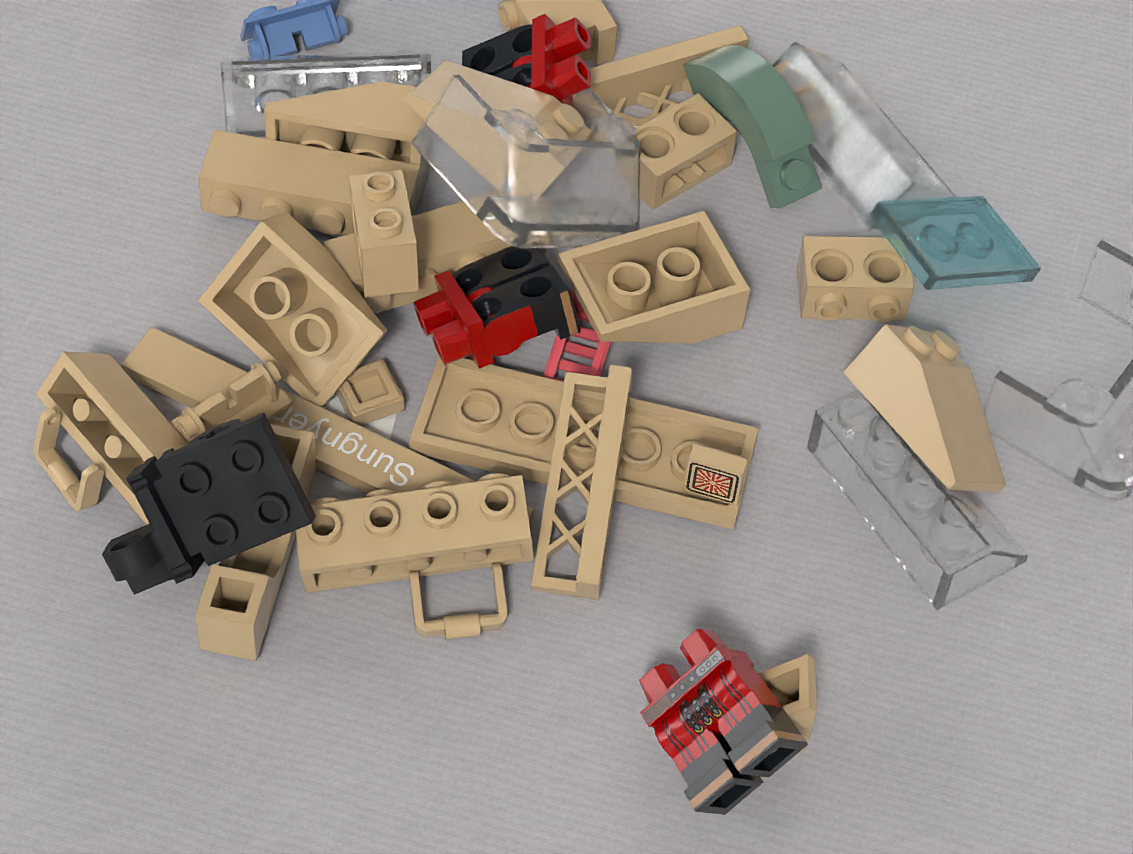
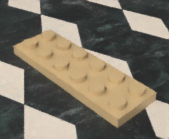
(509, 426)

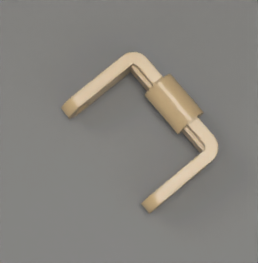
(77, 492)
(460, 625)

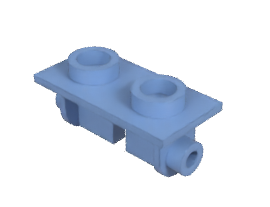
(274, 28)

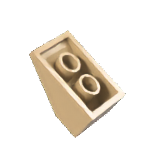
(552, 116)
(352, 120)
(659, 283)
(295, 308)
(930, 403)

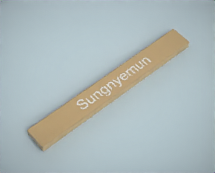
(341, 446)

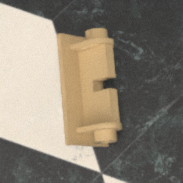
(241, 399)

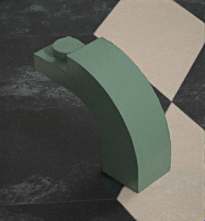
(765, 113)

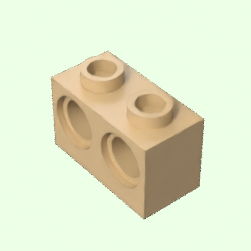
(682, 149)
(384, 233)
(852, 279)

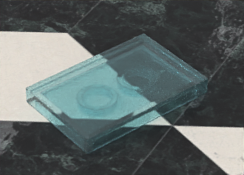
(954, 242)

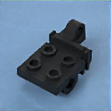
(208, 504)

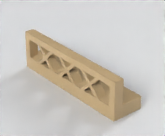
(656, 74)
(603, 484)

